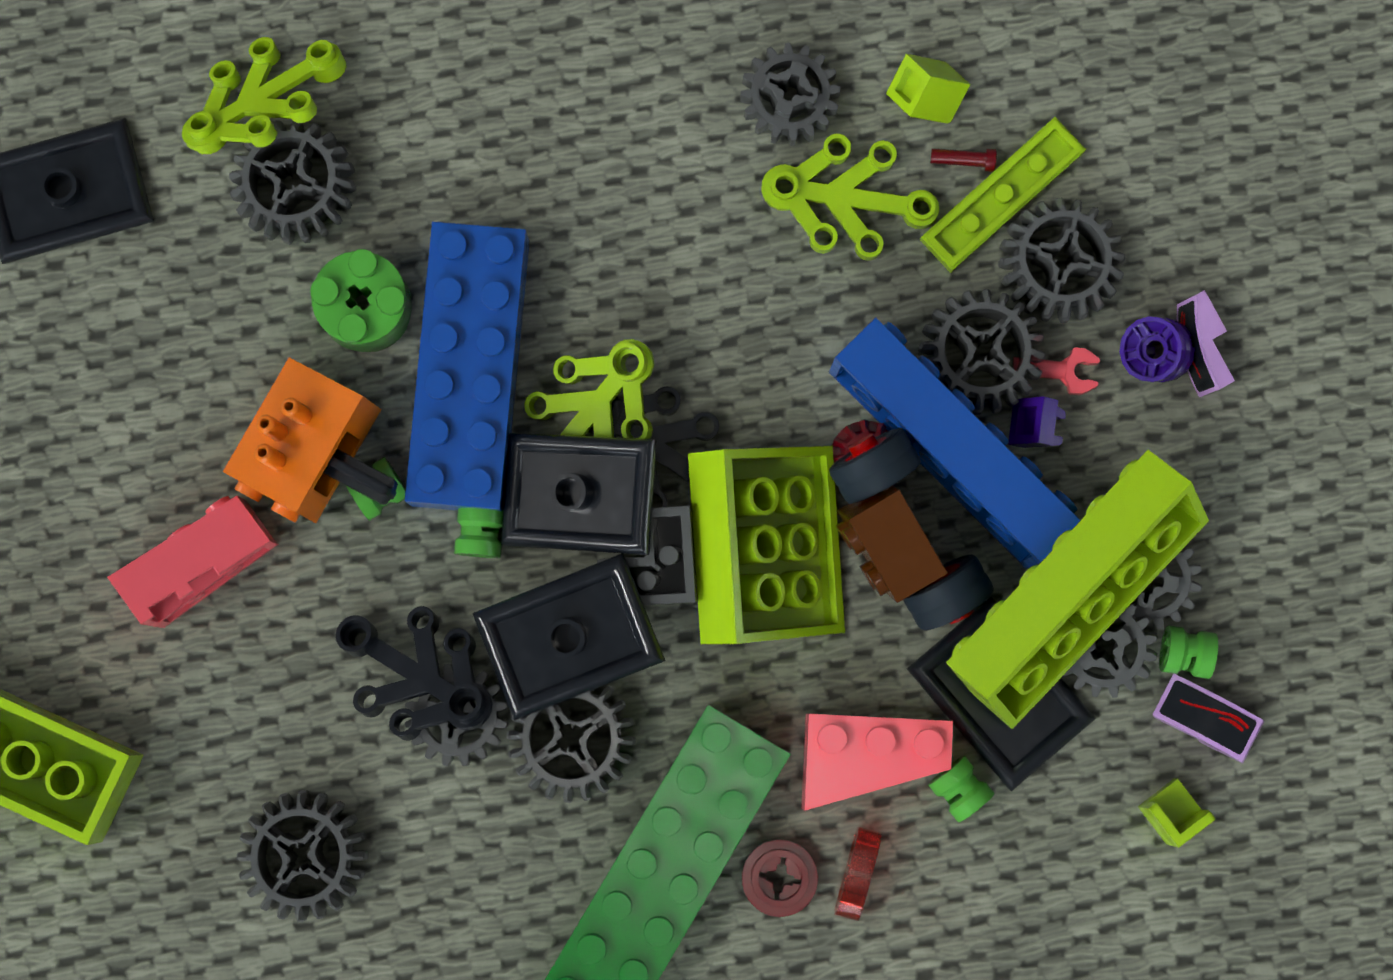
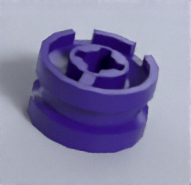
(1138, 352)

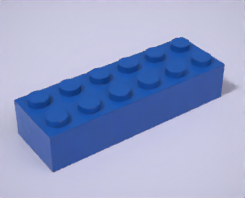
(467, 366)
(954, 443)

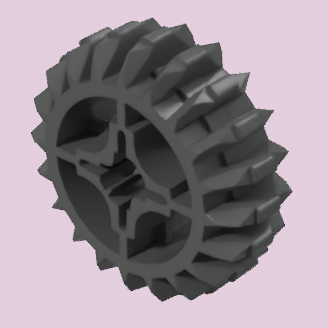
(285, 200)
(1081, 263)
(1008, 321)
(594, 772)
(283, 843)

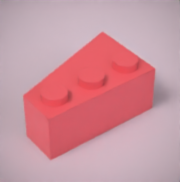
(193, 562)
(866, 754)

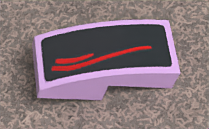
(1208, 368)
(1208, 718)

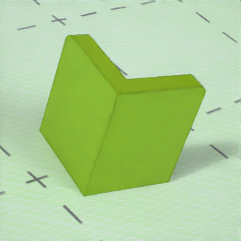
(927, 89)
(1175, 814)

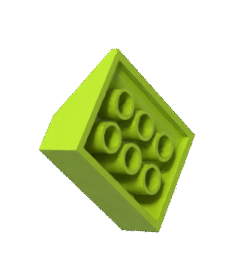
(766, 544)

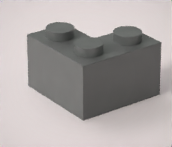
(669, 569)

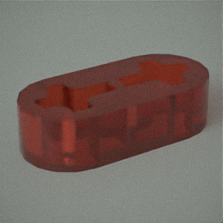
(857, 873)

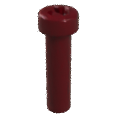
(965, 158)

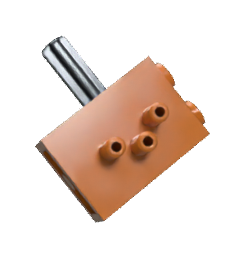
(307, 446)

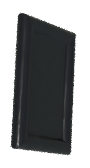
(70, 191)
(579, 493)
(568, 636)
(1007, 751)

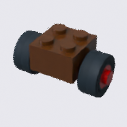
(893, 542)

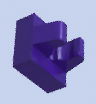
(1035, 422)

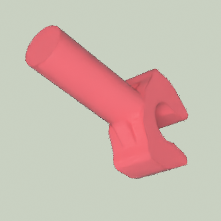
(1065, 372)

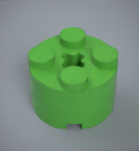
(340, 316)

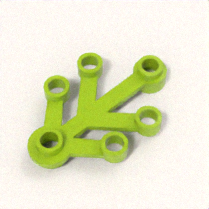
(216, 124)
(842, 196)
(596, 405)

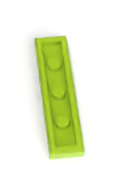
(1002, 194)

